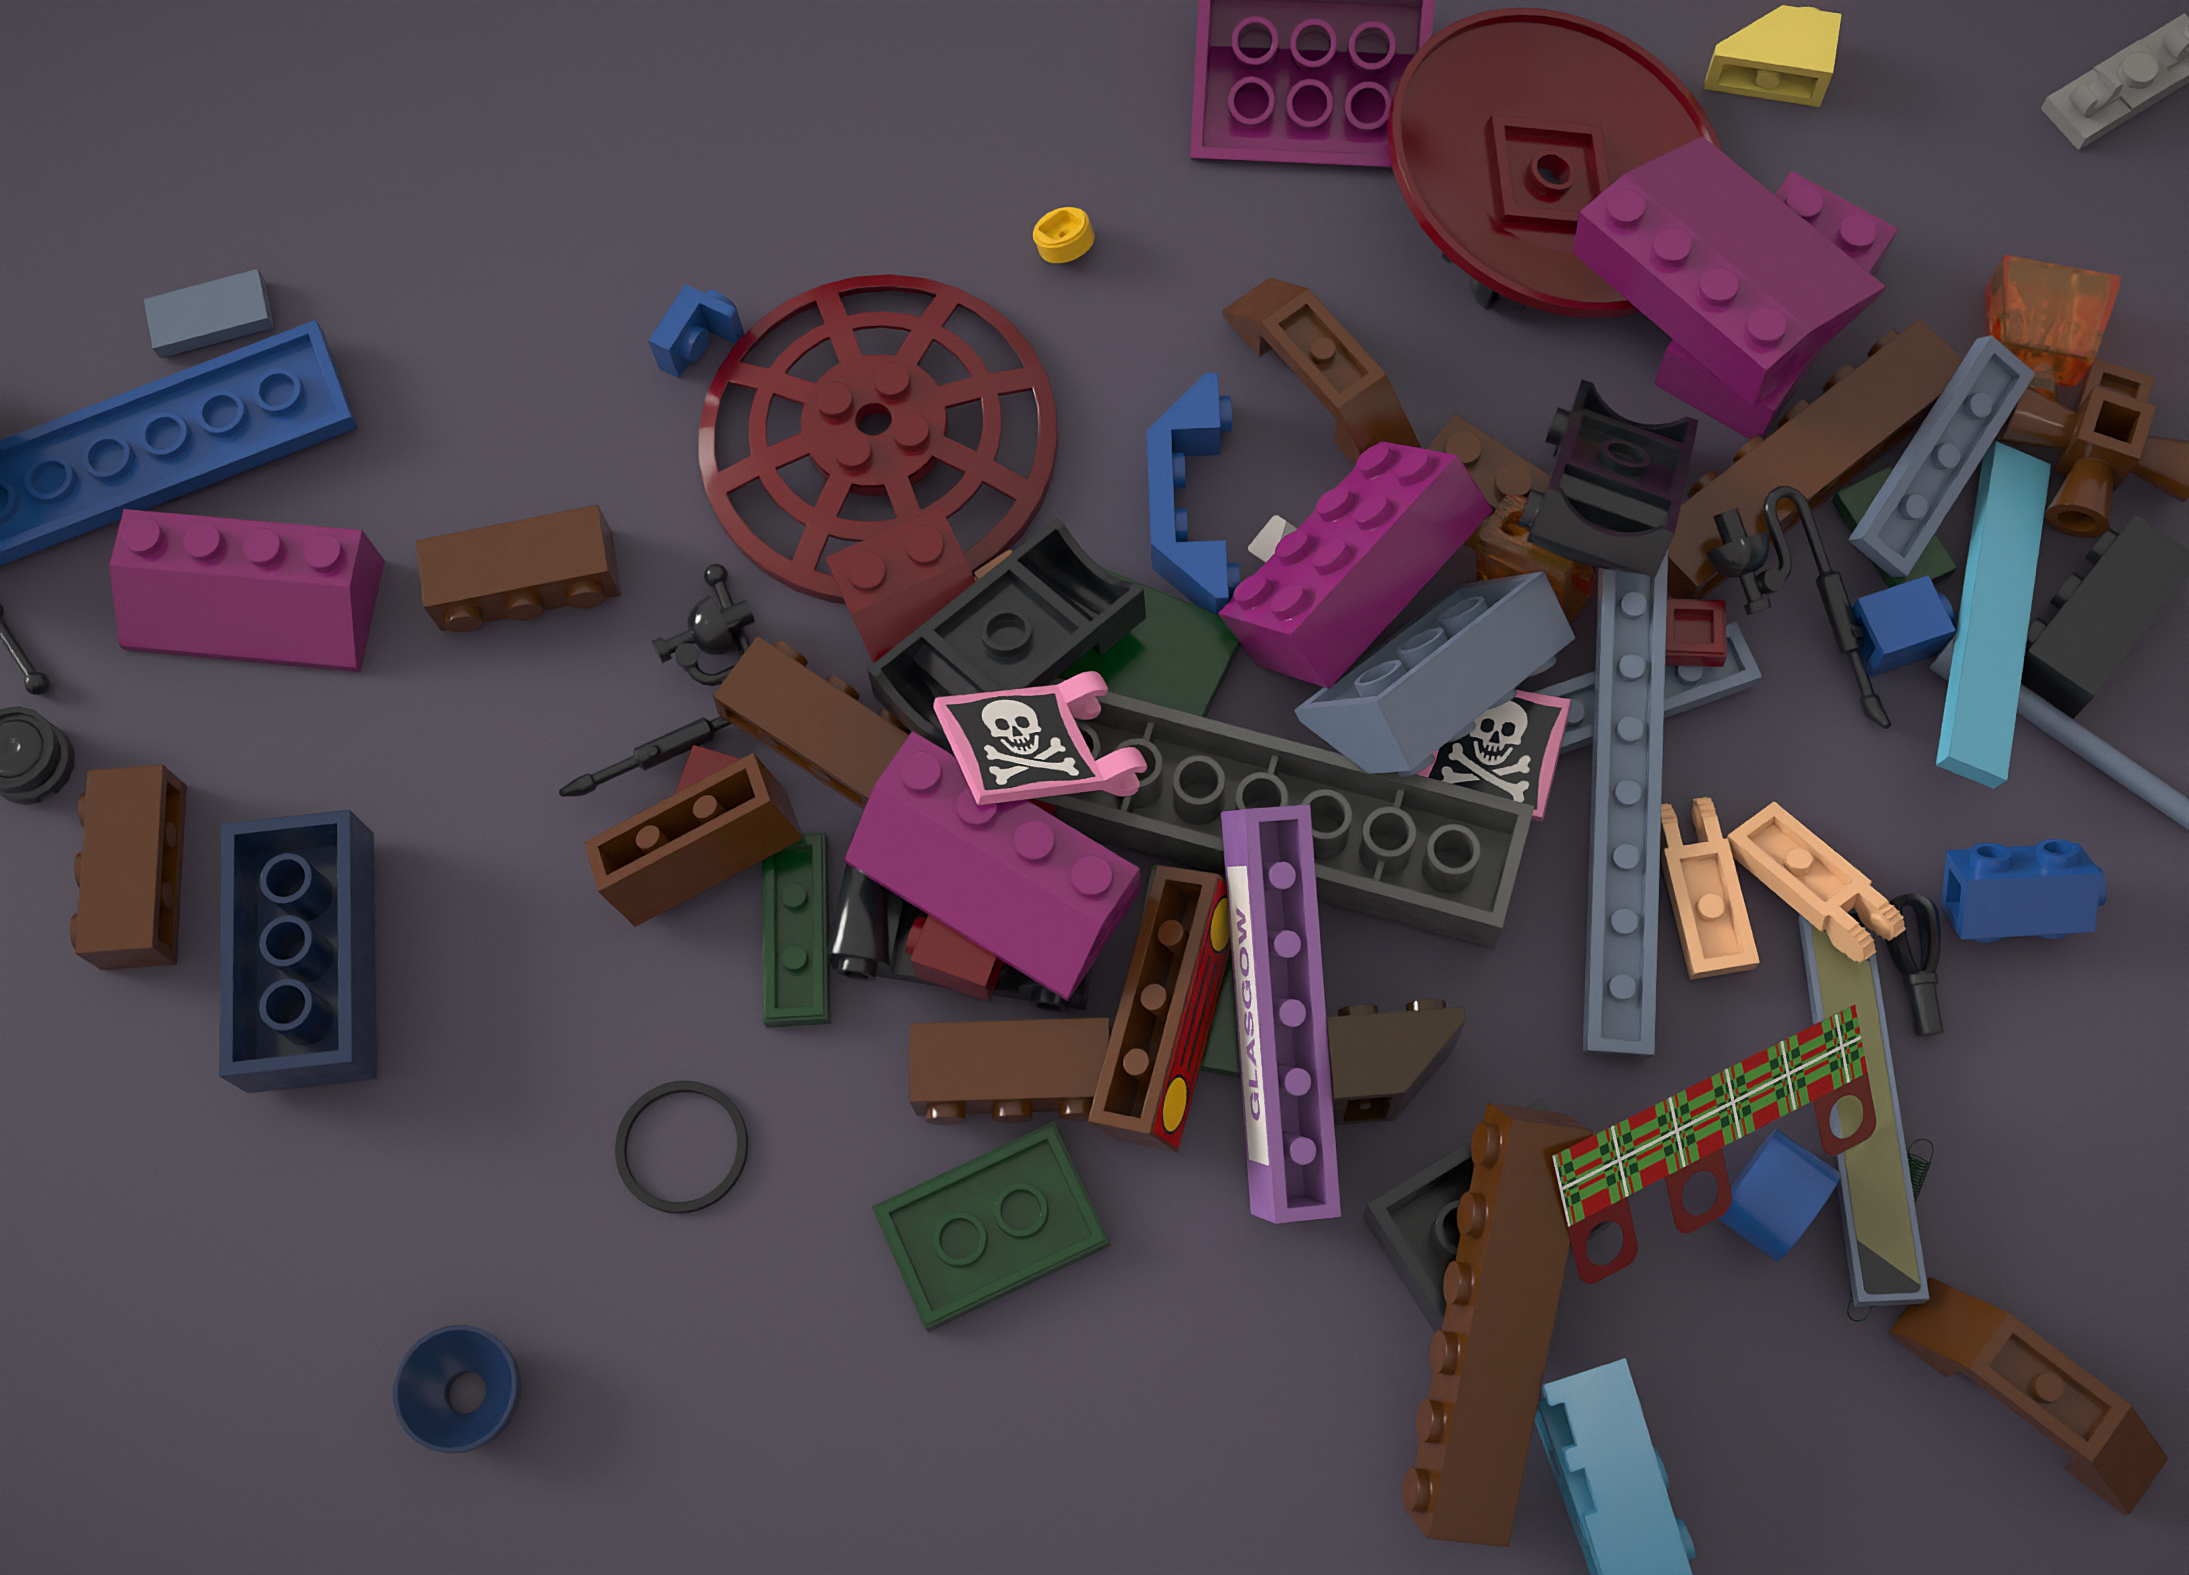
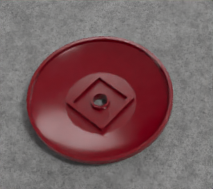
(1518, 96)

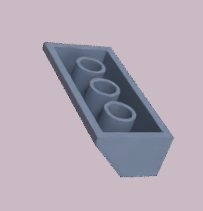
(1440, 673)

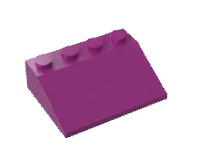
(1301, 78)
(1722, 266)

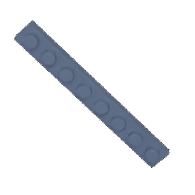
(1625, 814)

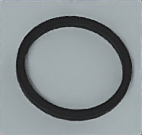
(643, 1102)

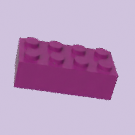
(1845, 225)
(1355, 562)

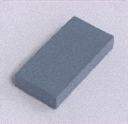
(208, 313)

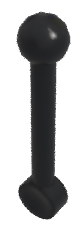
(716, 576)
(34, 682)

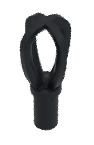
(1920, 982)

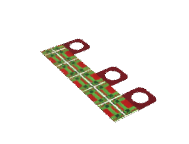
(1693, 1125)

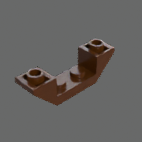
(1326, 361)
(2040, 1384)

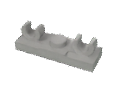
(2122, 85)

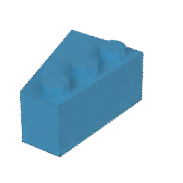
(1611, 1475)

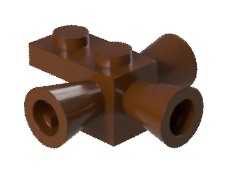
(2099, 445)

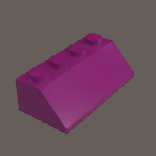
(244, 589)
(992, 870)

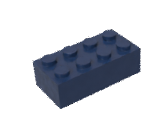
(297, 952)

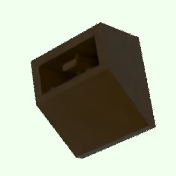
(1387, 1056)

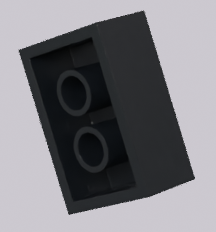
(1420, 1226)

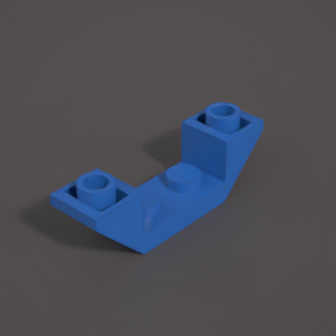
(1188, 429)

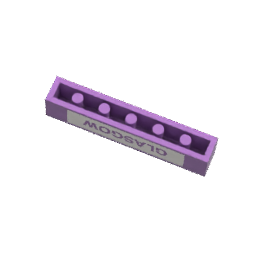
(1281, 1014)

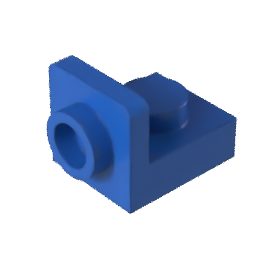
(686, 328)

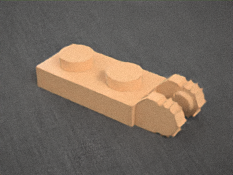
(1814, 881)
(1706, 895)

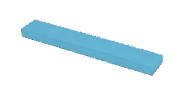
(1994, 617)

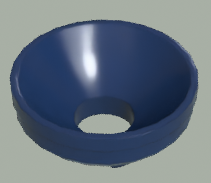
(425, 1383)

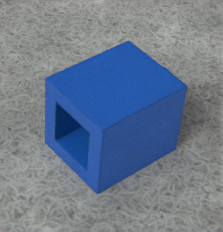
(1903, 625)

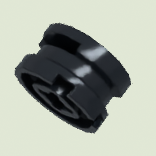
(32, 756)

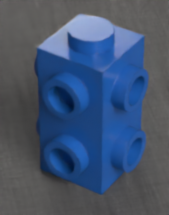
(2022, 890)

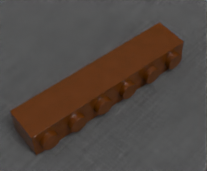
(1814, 449)
(1493, 1330)

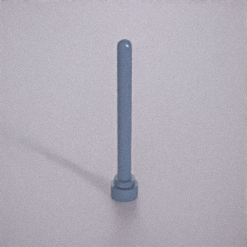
(2088, 747)

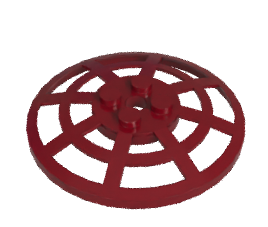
(881, 462)

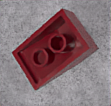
(900, 579)

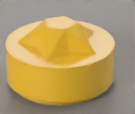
(1063, 235)

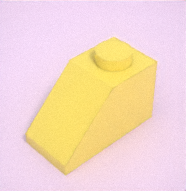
(1779, 57)

